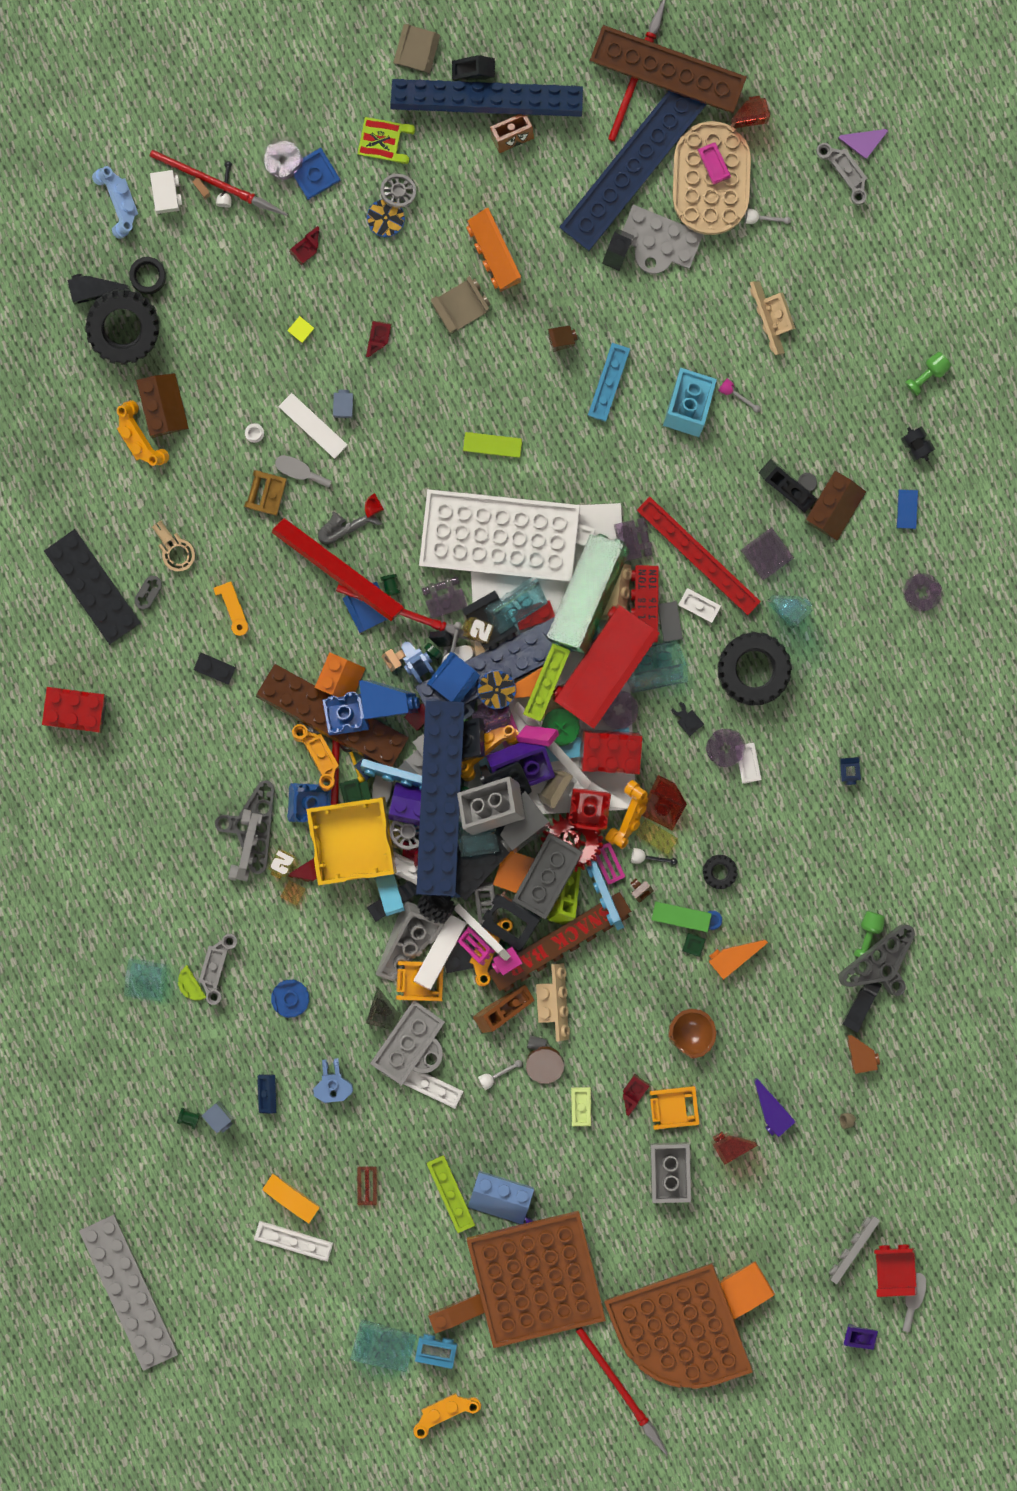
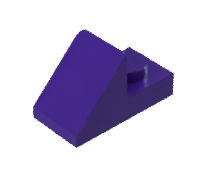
(860, 1337)

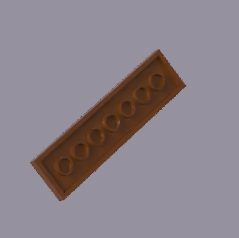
(668, 69)
(305, 704)

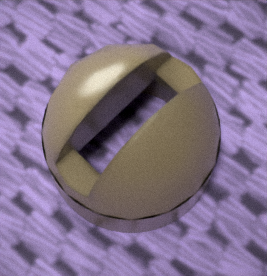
(847, 1120)

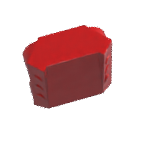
(589, 809)

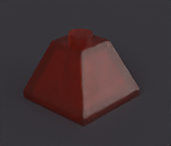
(752, 113)
(664, 803)

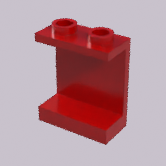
(896, 1271)

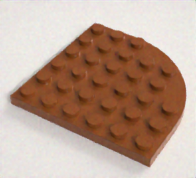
(681, 1330)

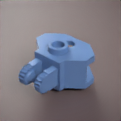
(416, 661)
(332, 1082)

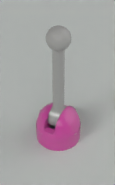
(728, 388)

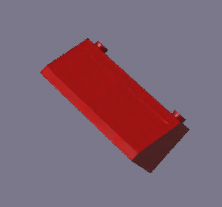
(606, 666)

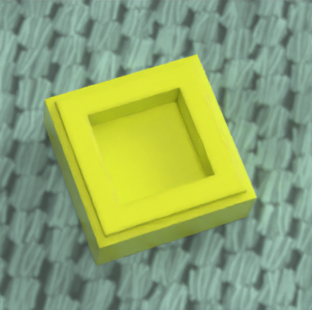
(300, 329)

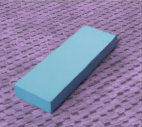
(389, 894)

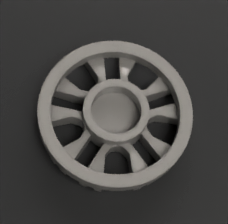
(398, 191)
(407, 832)

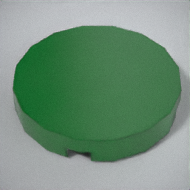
(565, 722)

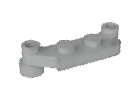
(847, 169)
(240, 872)
(213, 967)

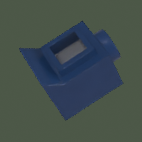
(849, 770)

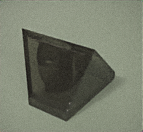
(382, 1012)

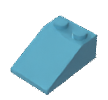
(689, 402)

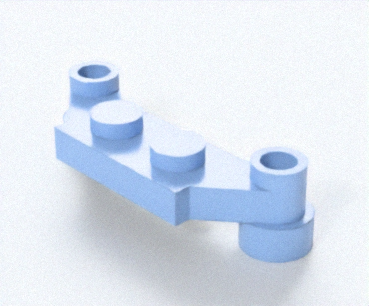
(121, 200)

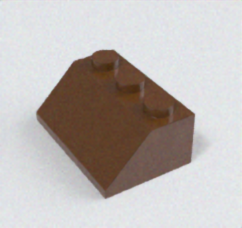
(162, 404)
(835, 505)

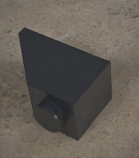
(473, 68)
(617, 249)

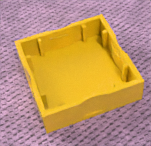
(351, 841)

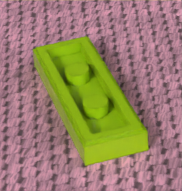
(492, 445)

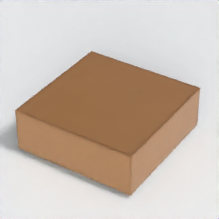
(201, 188)

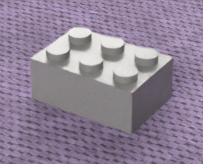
(491, 805)
(670, 1172)

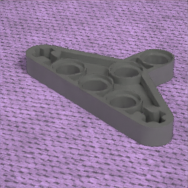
(253, 804)
(890, 958)

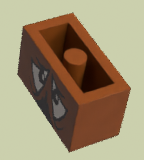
(511, 132)

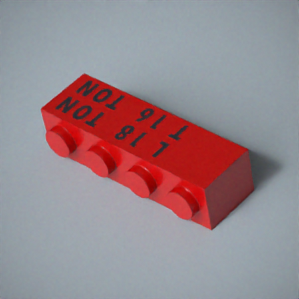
(646, 594)

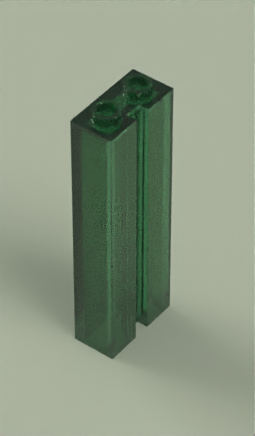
(588, 593)

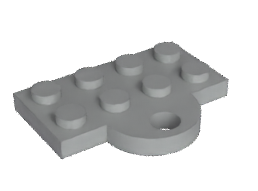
(660, 240)
(410, 1044)

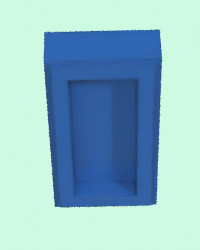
(907, 509)

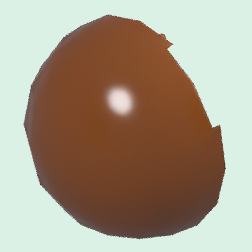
(692, 1032)

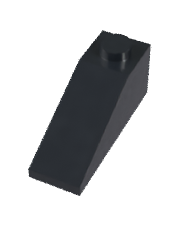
(90, 288)
(787, 485)

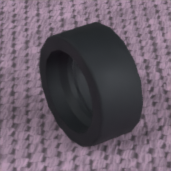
(133, 275)

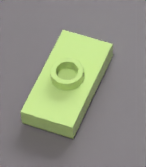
(581, 1106)

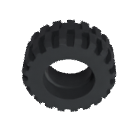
(122, 352)
(780, 663)

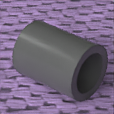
(536, 1042)

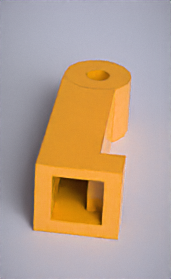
(231, 600)

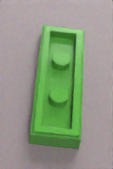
(681, 916)

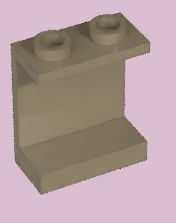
(461, 305)

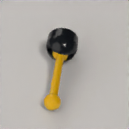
(345, 749)

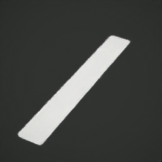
(556, 750)

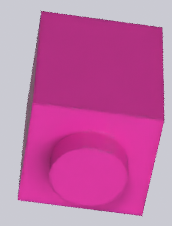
(506, 966)

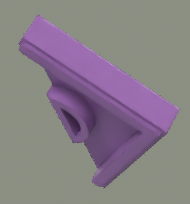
(863, 142)

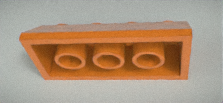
(494, 250)

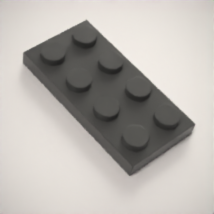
(548, 876)

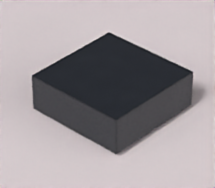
(441, 638)

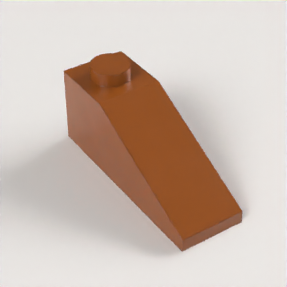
(503, 1009)
(456, 1313)

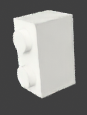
(165, 191)

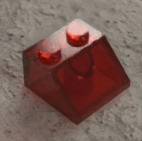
(731, 1146)

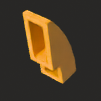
(291, 1198)

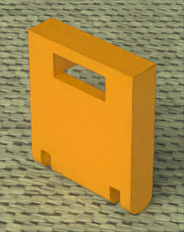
(412, 990)
(671, 1107)

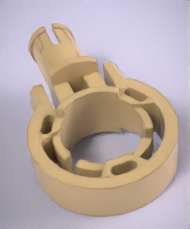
(165, 536)

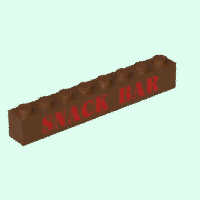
(560, 940)

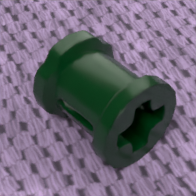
(390, 584)
(188, 1118)

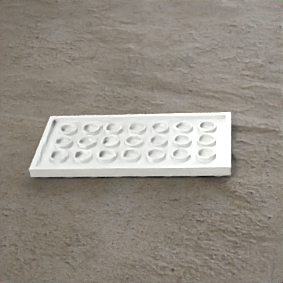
(499, 535)

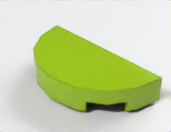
(189, 986)

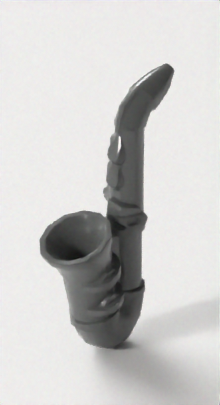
(334, 530)

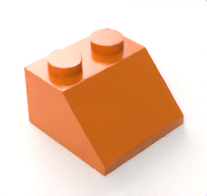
(339, 676)

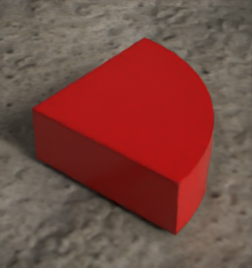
(372, 506)

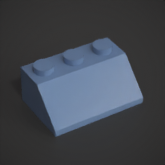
(501, 1197)

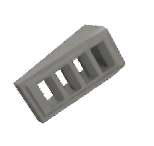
(484, 887)

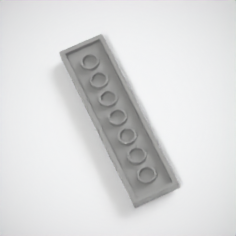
(128, 1292)

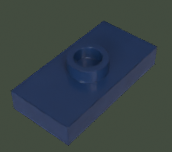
(266, 1093)

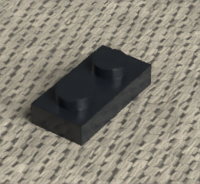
(214, 668)

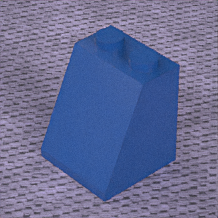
(386, 701)

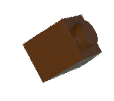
(562, 338)

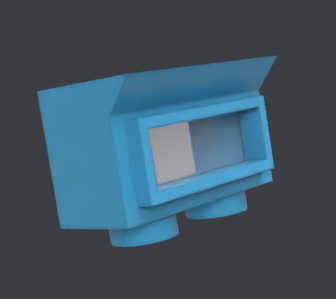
(436, 1351)

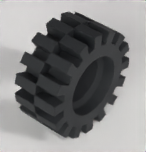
(708, 871)
(436, 907)

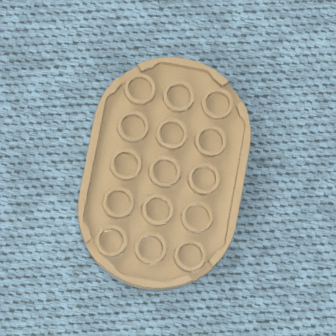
(698, 202)

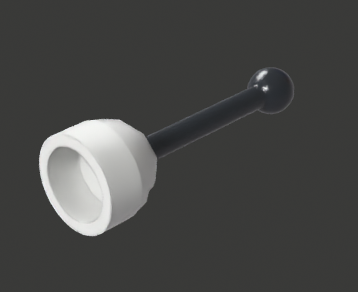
(224, 198)
(639, 856)

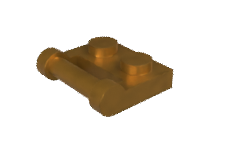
(271, 495)

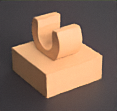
(393, 659)

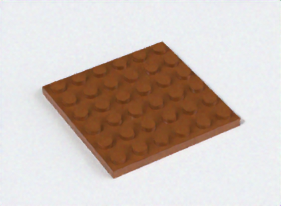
(536, 1279)

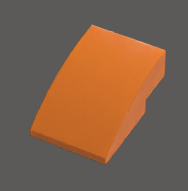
(513, 871)
(746, 1289)

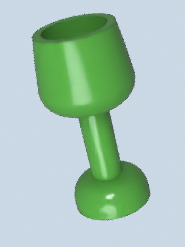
(936, 365)
(872, 924)

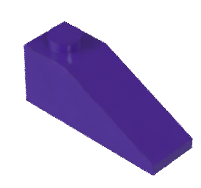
(774, 1114)

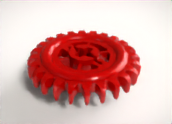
(592, 839)

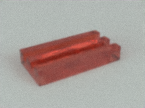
(359, 1192)

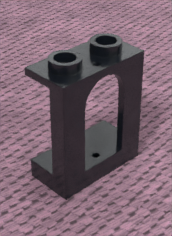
(504, 902)

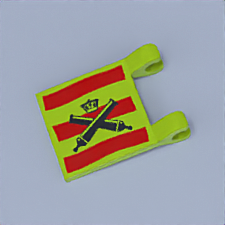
(381, 139)

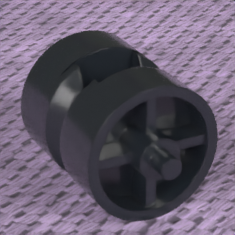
(917, 443)

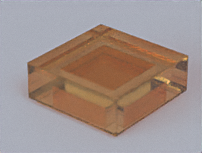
(293, 893)

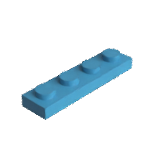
(608, 382)
(389, 774)
(607, 901)

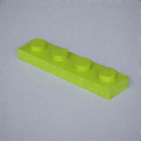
(546, 682)
(450, 1193)

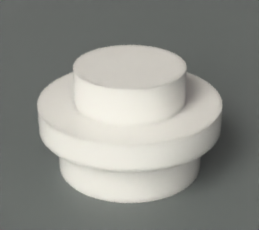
(254, 433)

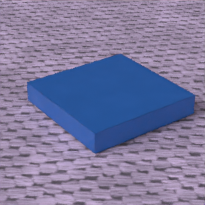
(316, 174)

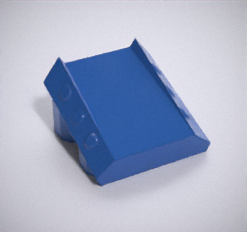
(363, 614)
(454, 678)
(344, 714)
(304, 797)

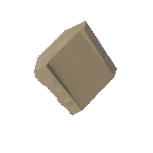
(416, 48)
(555, 788)

